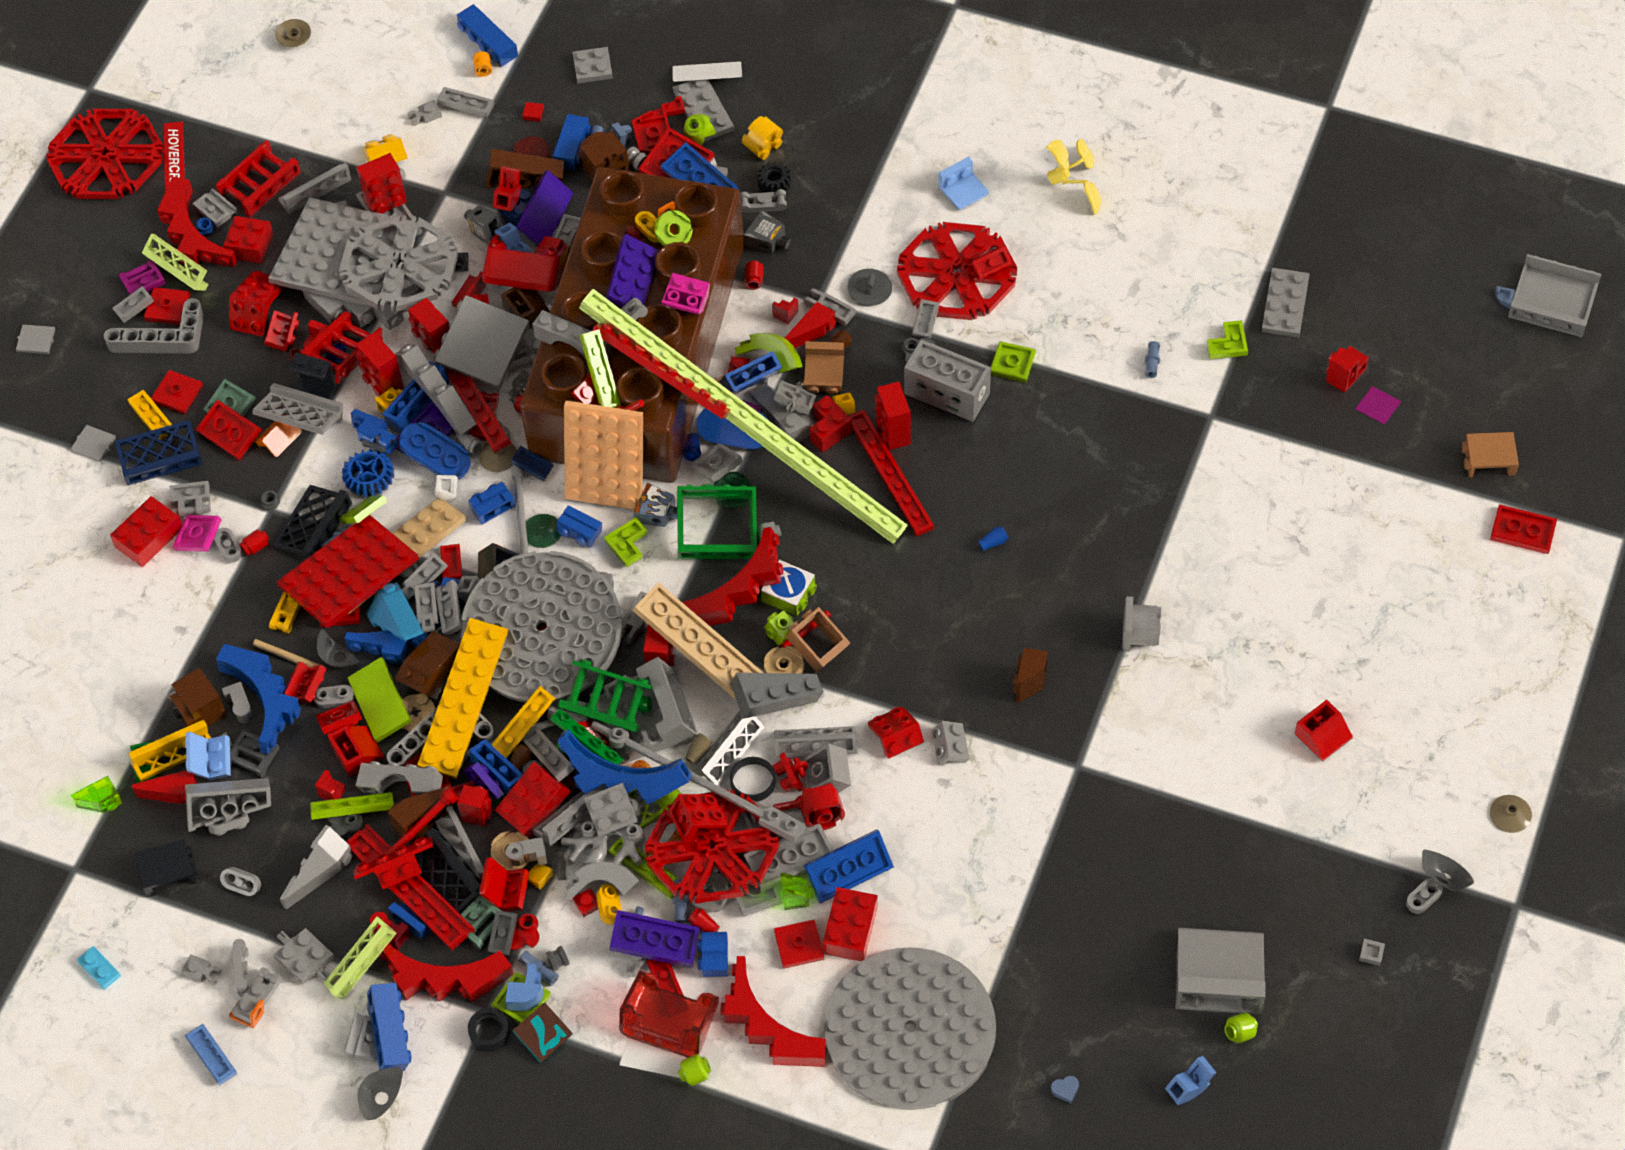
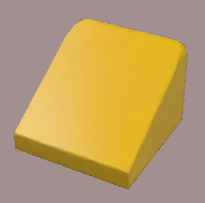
(845, 402)
(540, 875)

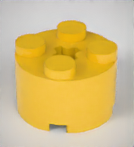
(762, 137)

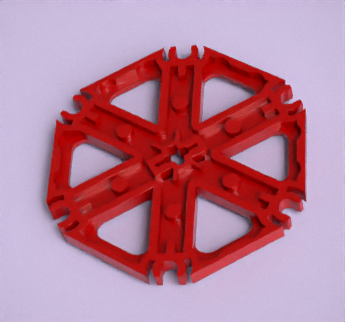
(91, 154)
(944, 267)
(704, 858)

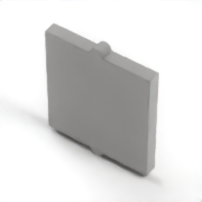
(35, 339)
(93, 443)

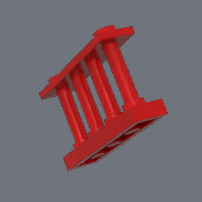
(268, 189)
(334, 334)

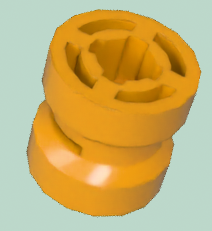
(482, 64)

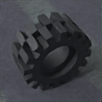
(773, 170)

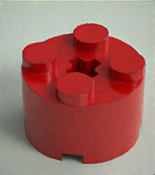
(821, 806)

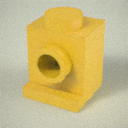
(386, 399)

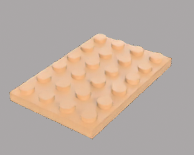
(603, 455)

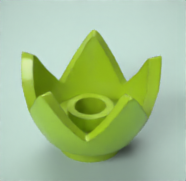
(703, 130)

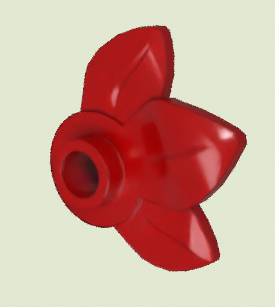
(526, 935)

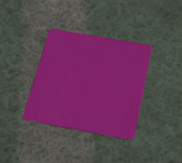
(1378, 405)

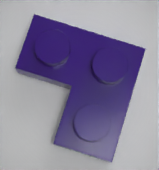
(479, 775)

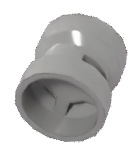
(635, 157)

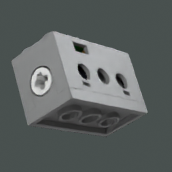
(947, 380)

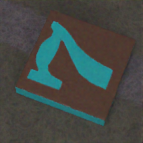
(542, 1032)

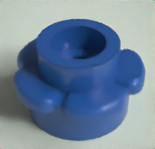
(204, 226)

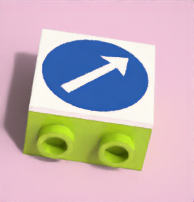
(792, 590)

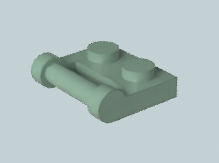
(477, 915)

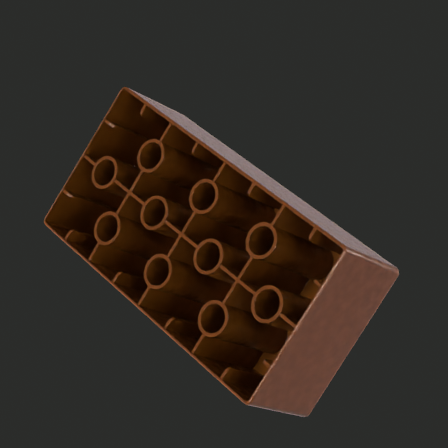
(708, 256)

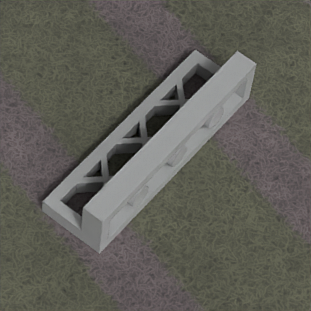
(315, 188)
(806, 741)
(722, 744)
(565, 817)
(455, 834)

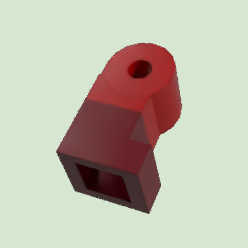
(402, 931)

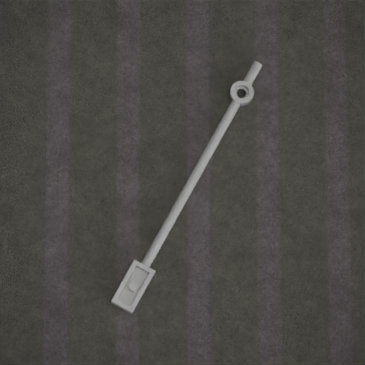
(771, 818)

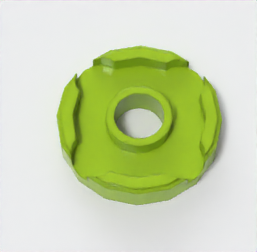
(678, 219)

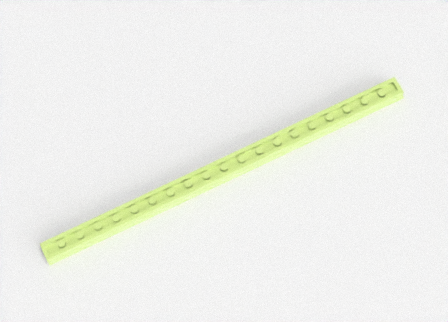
(751, 421)

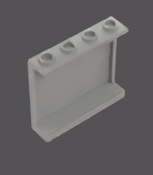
(1554, 295)
(482, 342)

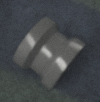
(557, 958)

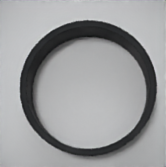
(758, 761)

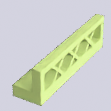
(172, 265)
(363, 958)

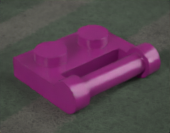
(147, 279)

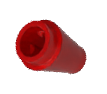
(701, 919)

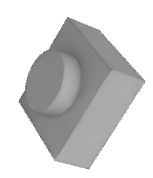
(1372, 952)

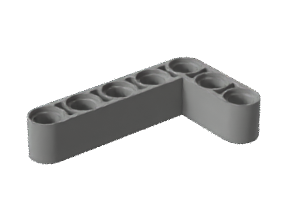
(160, 340)
(416, 737)

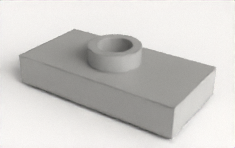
(925, 319)

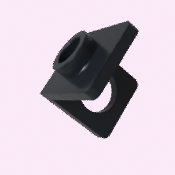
(462, 262)

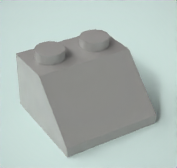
(827, 766)

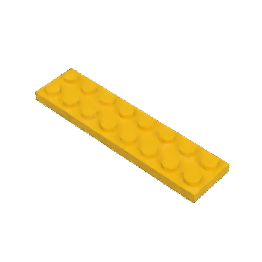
(463, 697)

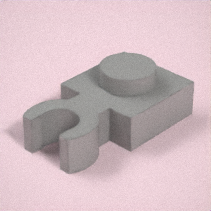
(427, 112)
(198, 968)

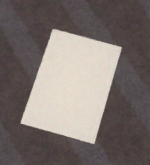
(653, 1059)

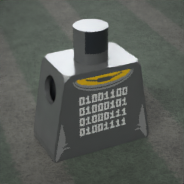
(483, 223)
(766, 234)

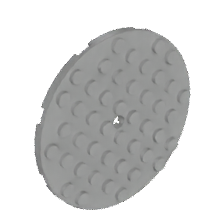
(565, 595)
(915, 1067)

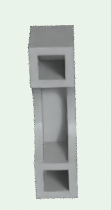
(553, 328)
(375, 778)

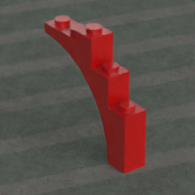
(175, 211)
(742, 589)
(470, 979)
(785, 1045)

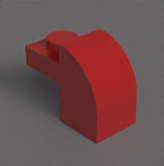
(508, 191)

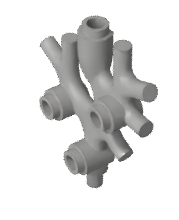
(631, 835)

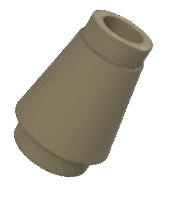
(698, 747)

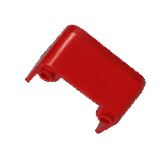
(522, 268)

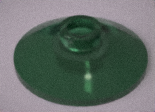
(542, 537)

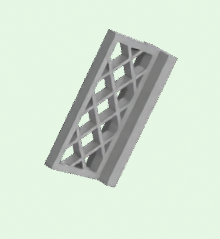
(298, 401)

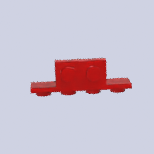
(395, 866)

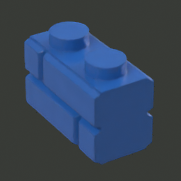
(491, 502)
(578, 526)

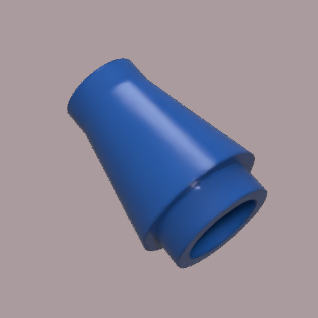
(994, 538)

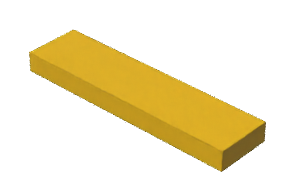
(523, 721)

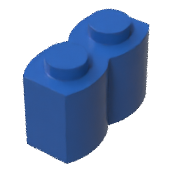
(714, 954)

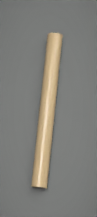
(282, 653)

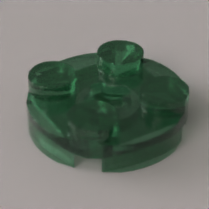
(733, 479)

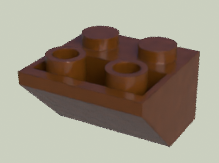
(524, 303)
(1030, 673)

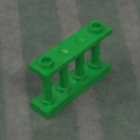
(590, 709)

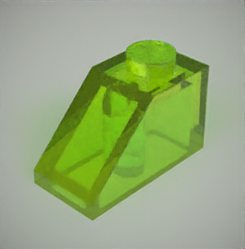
(98, 796)
(795, 891)

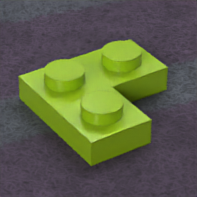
(1232, 345)
(622, 541)

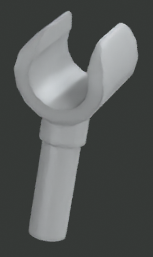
(635, 966)

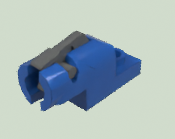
(373, 432)

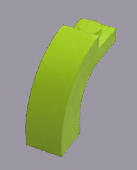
(782, 348)

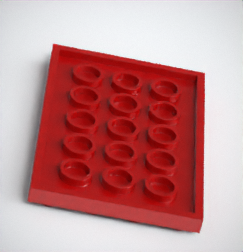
(347, 571)

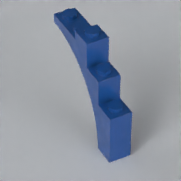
(383, 642)
(255, 671)
(594, 771)

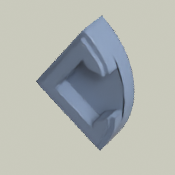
(1504, 296)

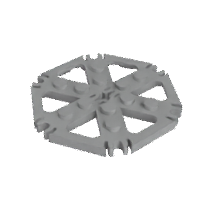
(409, 268)

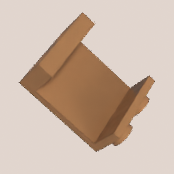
(824, 367)
(1490, 451)

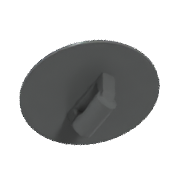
(869, 287)

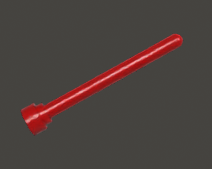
(448, 796)

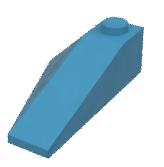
(393, 613)

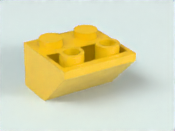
(389, 144)

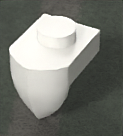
(446, 487)

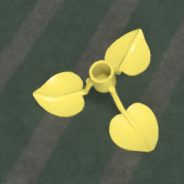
(1062, 172)

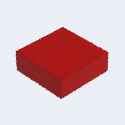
(533, 111)

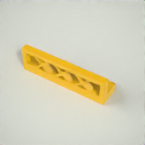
(164, 747)

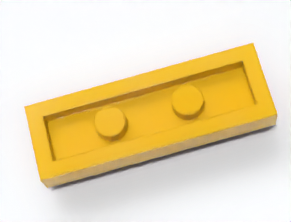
(149, 412)

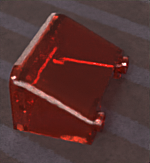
(666, 1017)

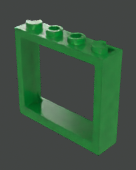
(725, 491)

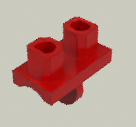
(786, 765)

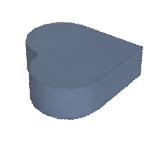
(1066, 1088)

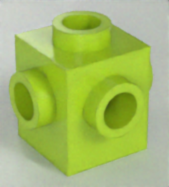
(778, 626)

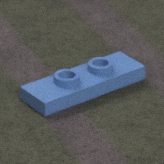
(211, 1054)

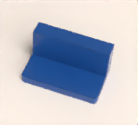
(405, 915)

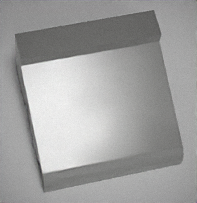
(670, 716)
(1220, 971)

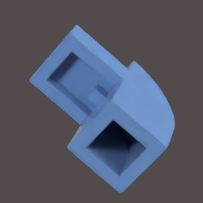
(510, 236)
(525, 995)
(1192, 1082)

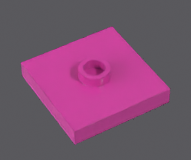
(197, 533)

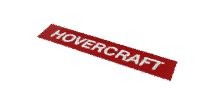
(173, 151)

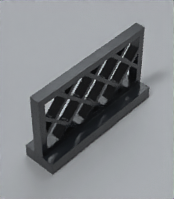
(324, 527)
(459, 866)

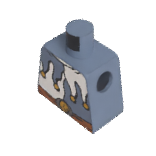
(655, 506)

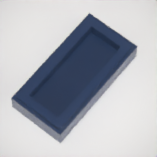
(532, 463)

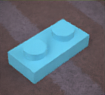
(98, 967)

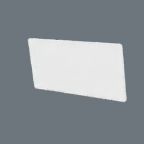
(707, 71)

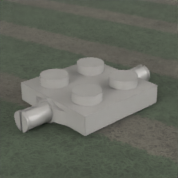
(794, 397)
(303, 956)

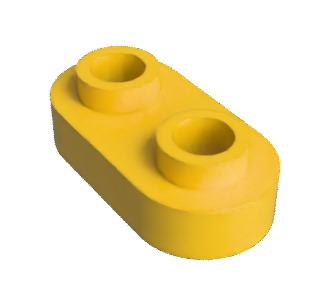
(646, 229)
(608, 900)

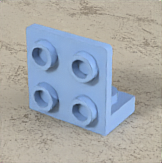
(961, 184)
(208, 756)

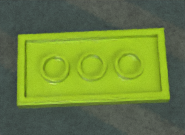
(379, 699)

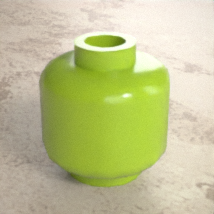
(1241, 1027)
(694, 1069)

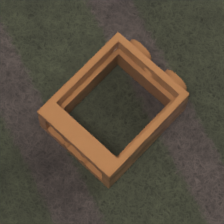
(829, 630)

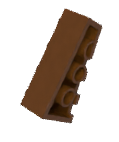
(531, 167)

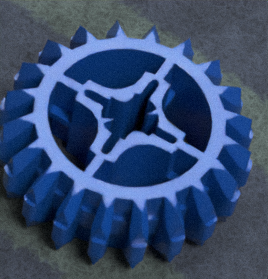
(368, 467)

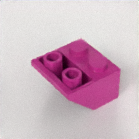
(686, 294)

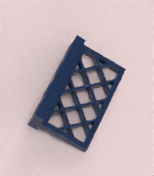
(158, 467)

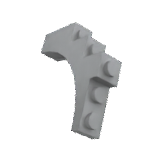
(332, 308)
(430, 380)

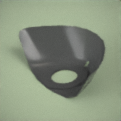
(328, 648)
(1437, 865)
(383, 1080)

